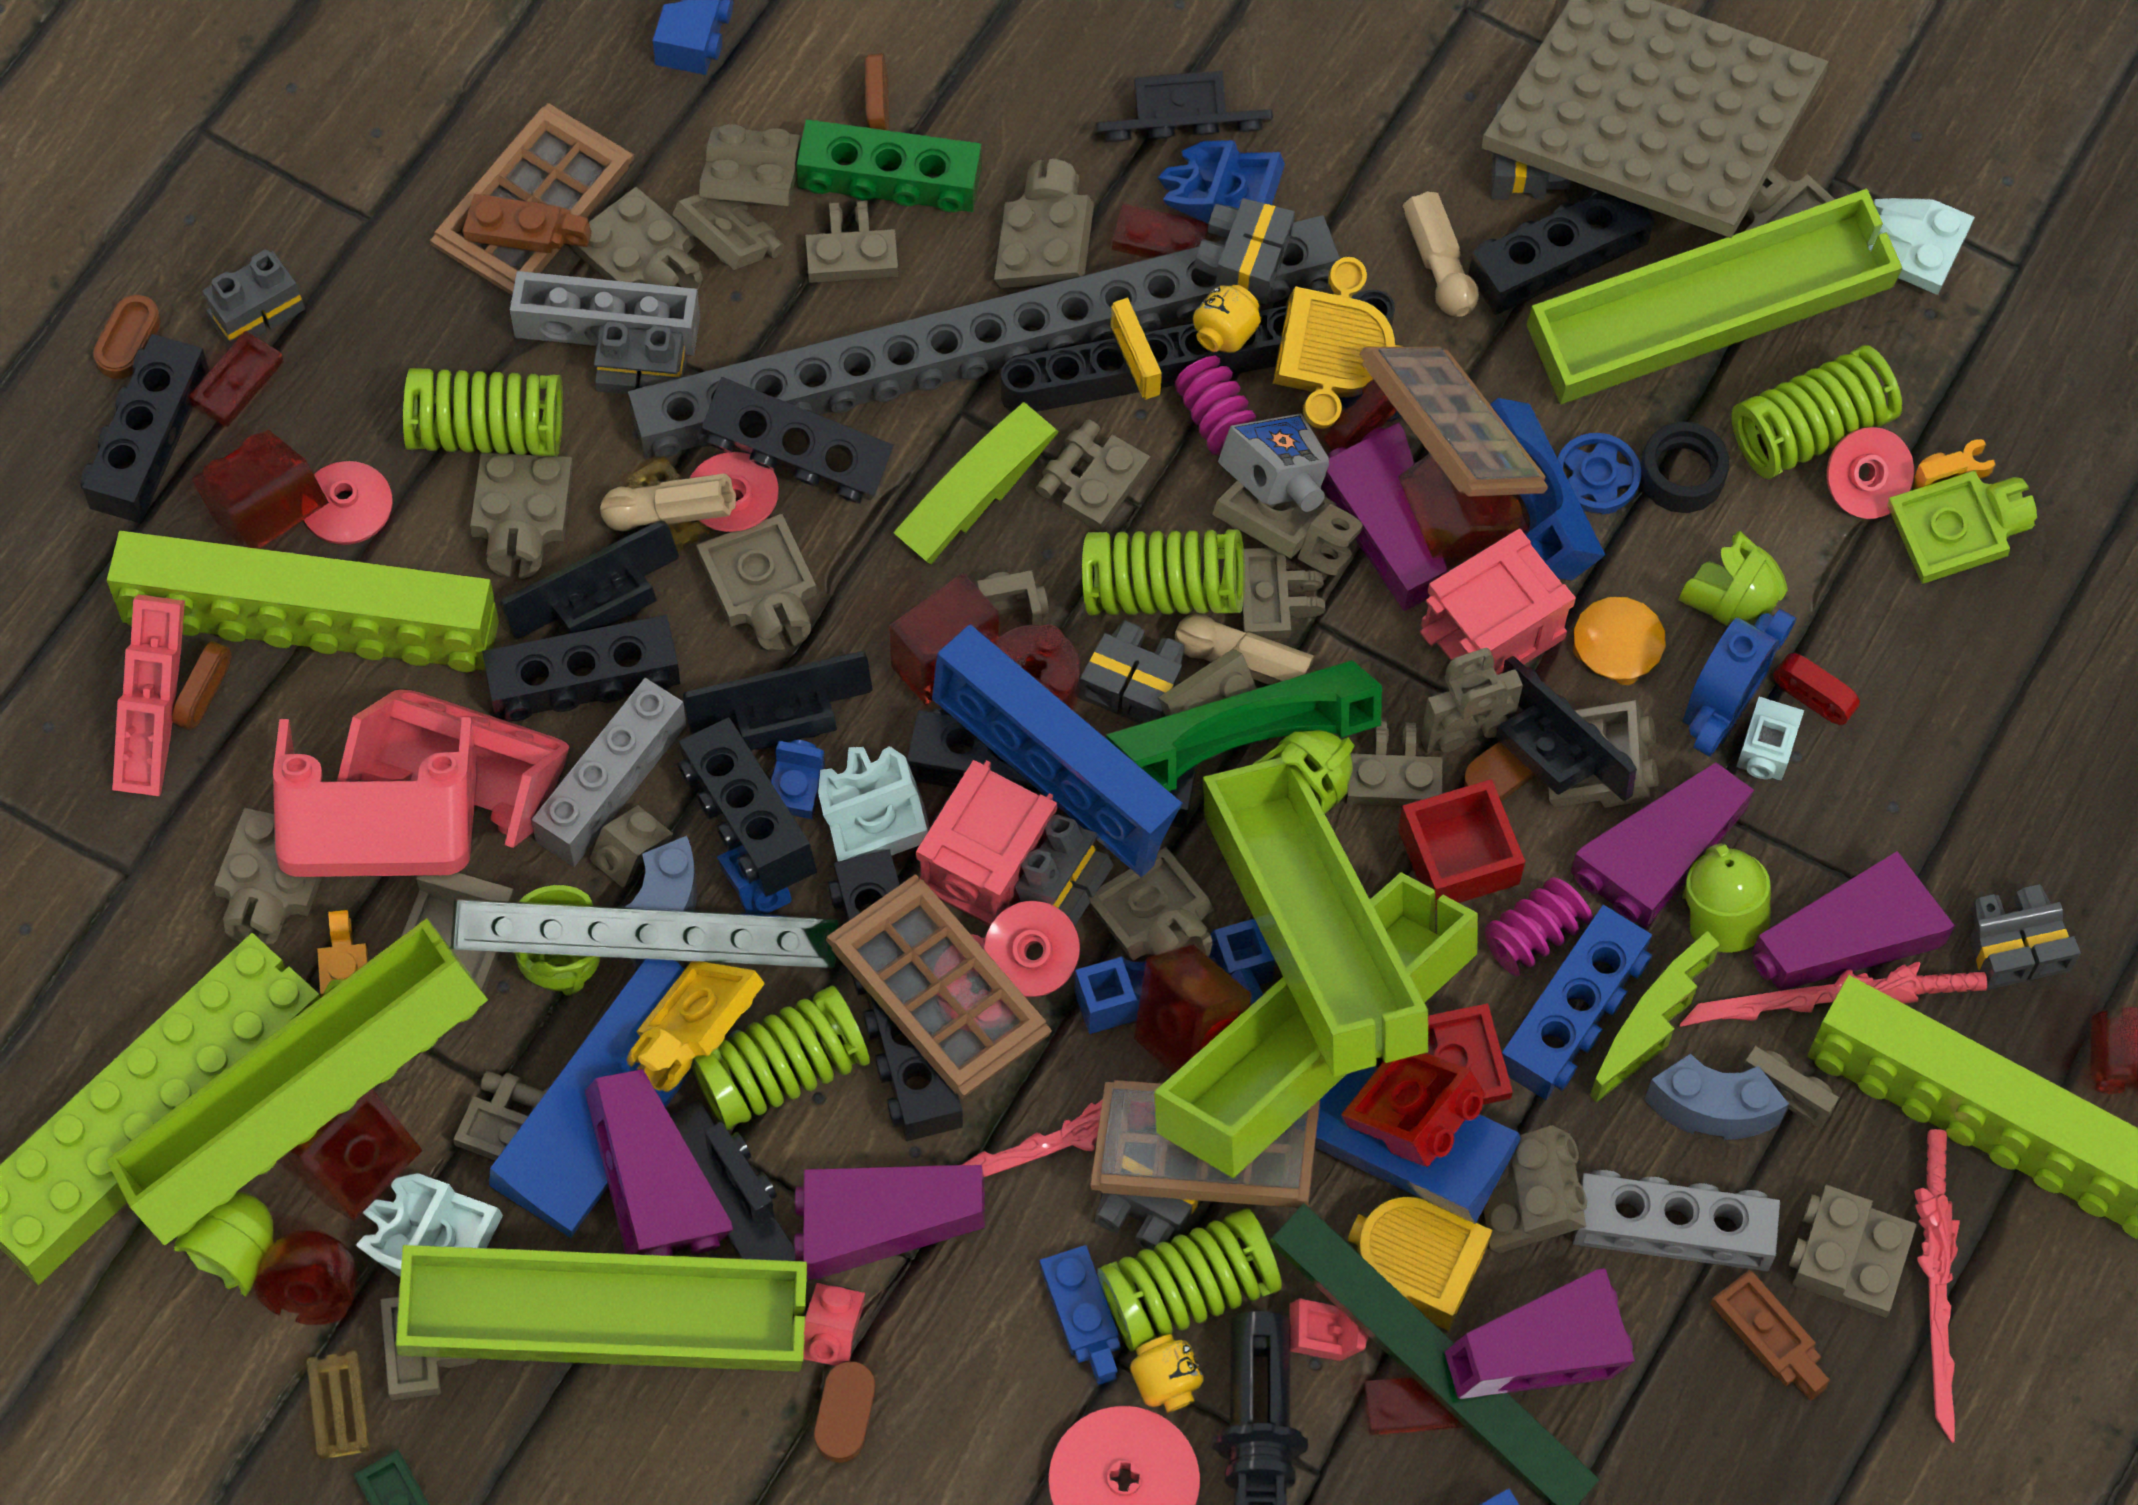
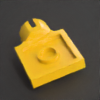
(692, 1020)

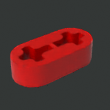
(1816, 688)

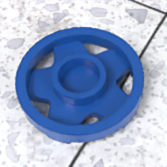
(1599, 473)

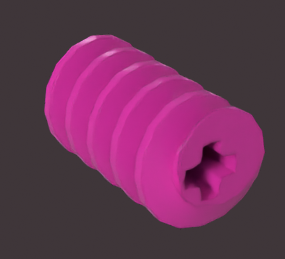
(1213, 400)
(1534, 922)

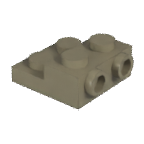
(750, 165)
(1629, 732)
(1537, 1192)
(1851, 1251)

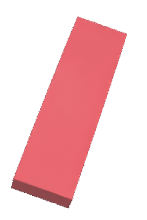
(148, 695)

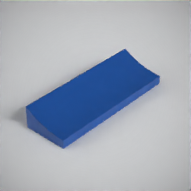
(1054, 748)
(555, 1156)
(1454, 1182)

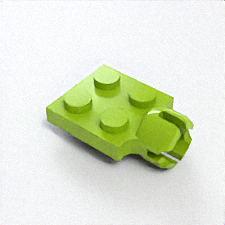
(1961, 522)

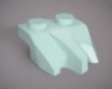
(1924, 238)
(873, 805)
(426, 1215)

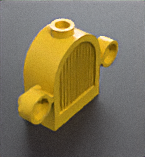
(1325, 342)
(1422, 1253)

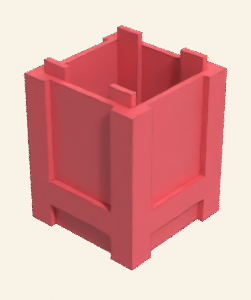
(1500, 603)
(981, 841)

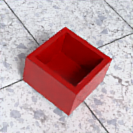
(1462, 843)

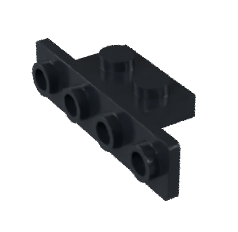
(1181, 103)
(596, 587)
(783, 702)
(1559, 742)
(740, 1191)

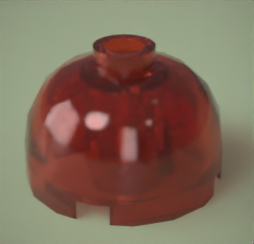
(307, 1276)

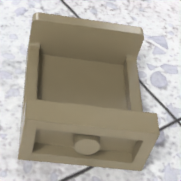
(437, 903)

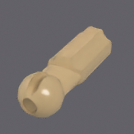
(1440, 252)
(670, 502)
(1265, 658)

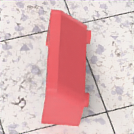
(513, 762)
(374, 824)

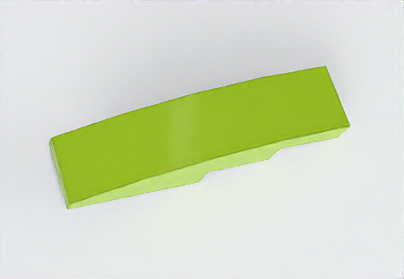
(976, 481)
(1648, 1025)

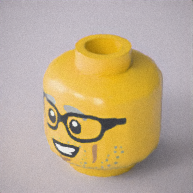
(1226, 318)
(1166, 1373)

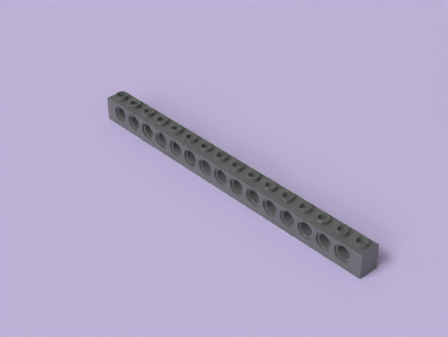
(961, 331)

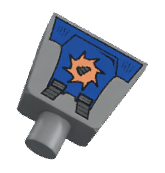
(1277, 460)

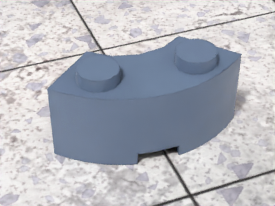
(667, 881)
(1715, 1101)

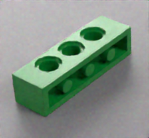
(875, 149)

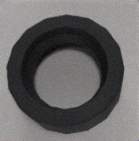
(1684, 436)

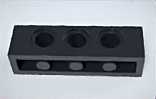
(1587, 248)
(866, 453)
(130, 490)
(560, 656)
(747, 808)

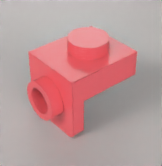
(831, 1324)
(1324, 1331)

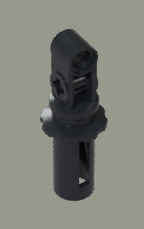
(1260, 1452)

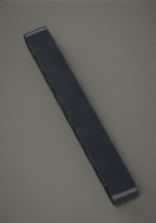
(1167, 344)

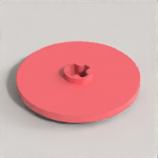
(1121, 1440)

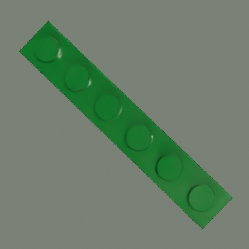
(1330, 700)

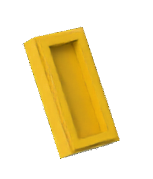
(1135, 349)

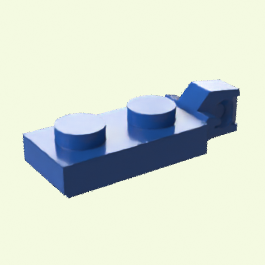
(1082, 1310)

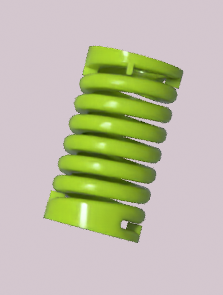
(1801, 397)
(515, 434)
(1155, 556)
(826, 1014)
(1124, 1302)

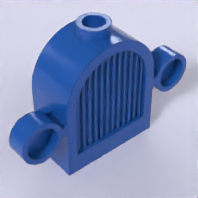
(1733, 677)

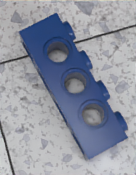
(1608, 940)

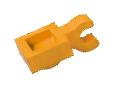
(1942, 467)
(343, 957)

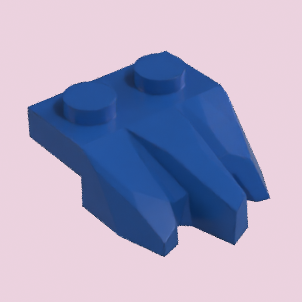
(1220, 176)

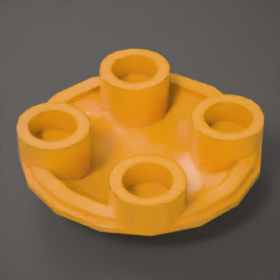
(1619, 639)

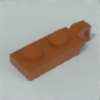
(524, 224)
(1771, 1334)

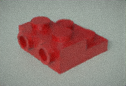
(1471, 1041)
(1416, 1106)

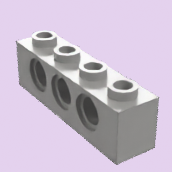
(575, 307)
(609, 772)
(1699, 1240)

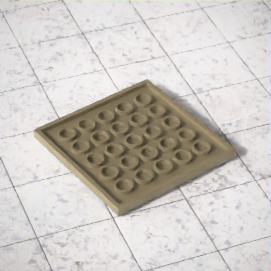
(1657, 108)

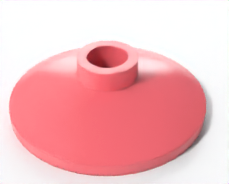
(1889, 471)
(752, 484)
(358, 516)
(1030, 924)

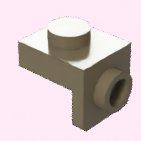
(1015, 593)
(624, 841)

